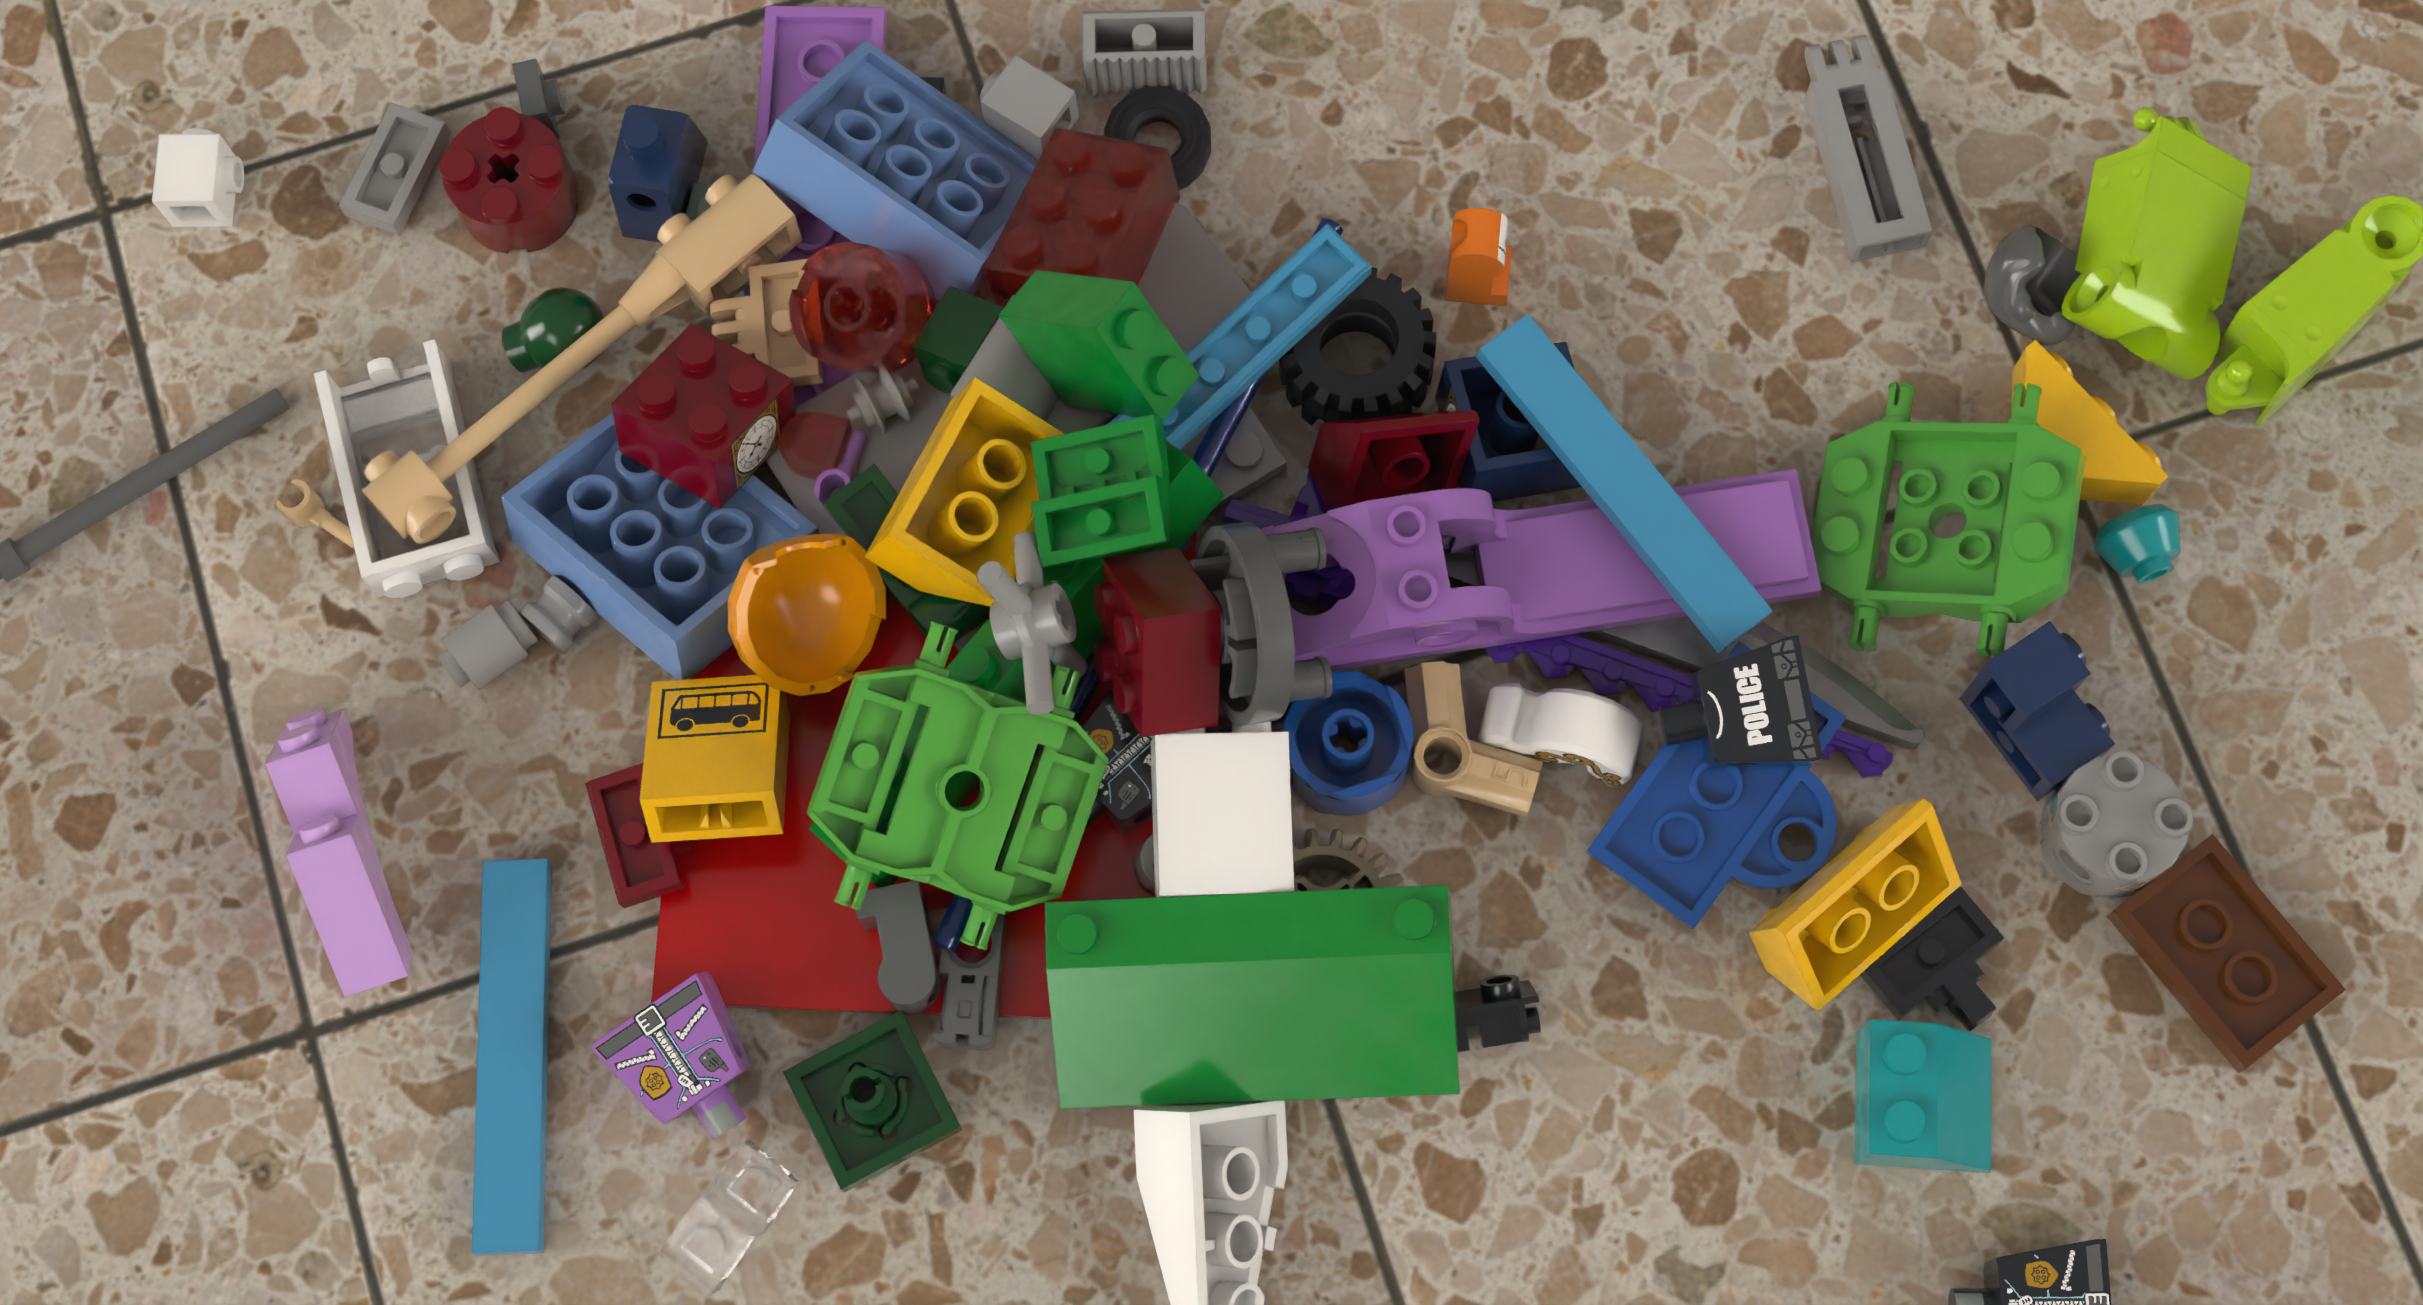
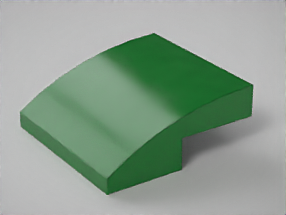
(1101, 491)

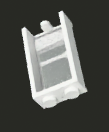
(404, 413)

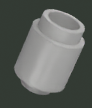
(486, 645)

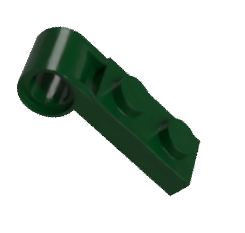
(860, 512)

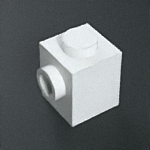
(196, 179)

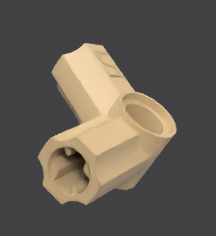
(1484, 772)

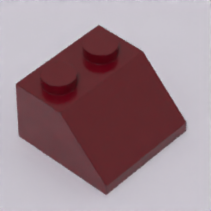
(1390, 455)

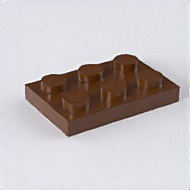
(2226, 953)

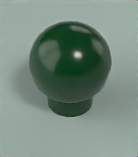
(549, 327)

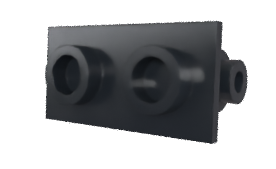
(1498, 1011)

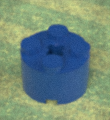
(1368, 716)

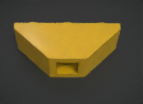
(2114, 463)

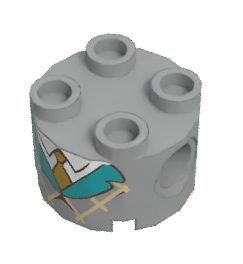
(2114, 825)

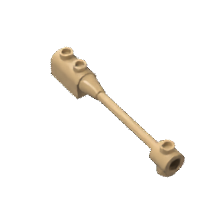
(697, 261)

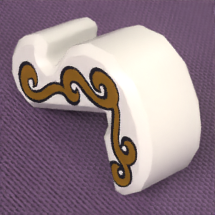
(1564, 728)

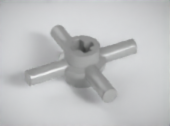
(1031, 621)

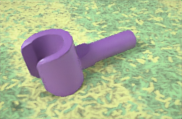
(846, 470)

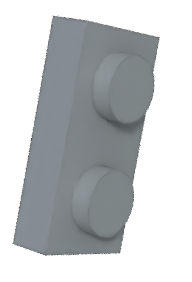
(395, 168)

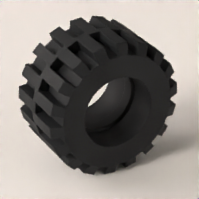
(1395, 319)

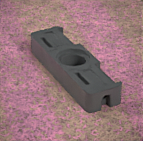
(972, 995)

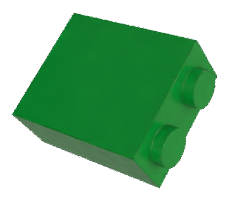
(1099, 344)

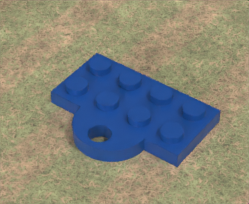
(1701, 825)

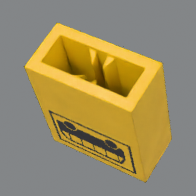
(715, 759)

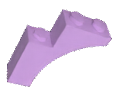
(336, 851)

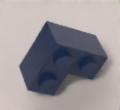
(2032, 710)

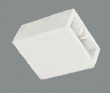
(1222, 812)

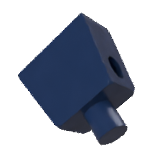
(658, 160)

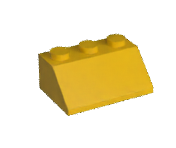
(964, 497)
(1858, 904)

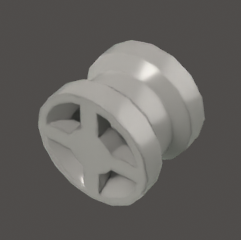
(558, 614)

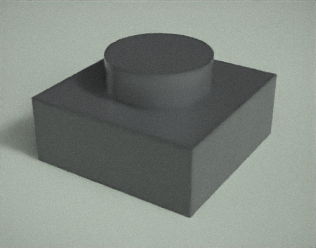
(537, 95)

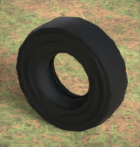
(1171, 107)

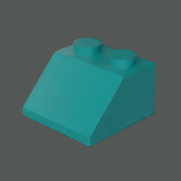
(1922, 1097)

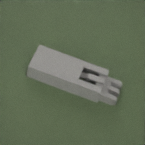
(1871, 179)

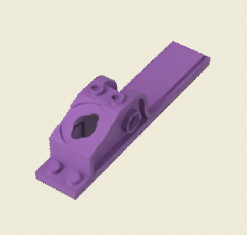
(1536, 568)

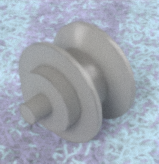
(882, 399)

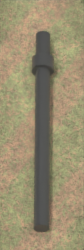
(17, 555)

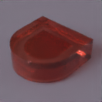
(814, 442)

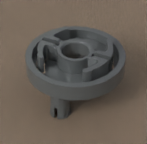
(1257, 634)

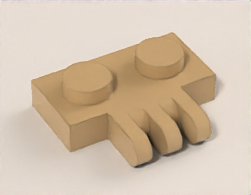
(764, 322)

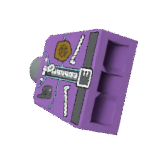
(681, 1055)

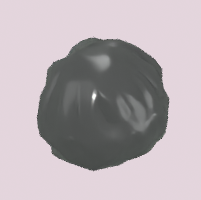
(2029, 284)

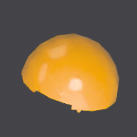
(806, 612)

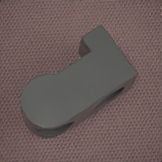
(910, 965)

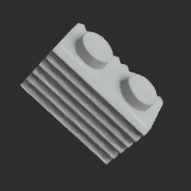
(1144, 50)

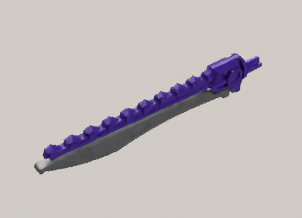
(1609, 669)

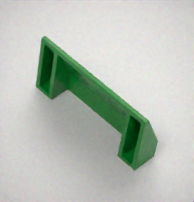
(1253, 997)

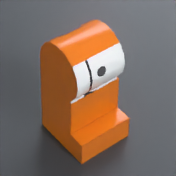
(1478, 258)

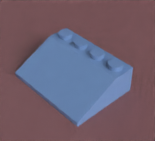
(898, 167)
(644, 546)

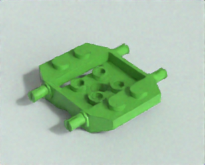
(2008, 481)
(961, 732)

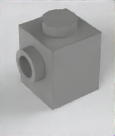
(1027, 105)

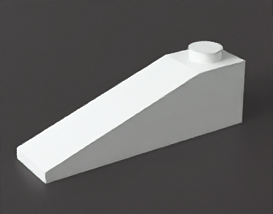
(1210, 1194)

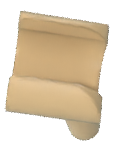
(312, 512)

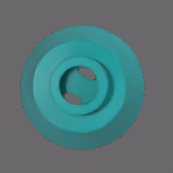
(2141, 542)

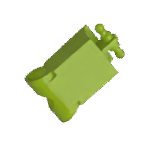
(2160, 245)
(2315, 308)

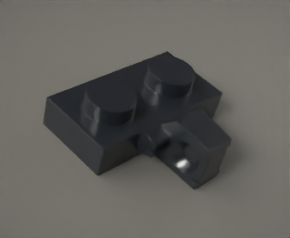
(1939, 963)

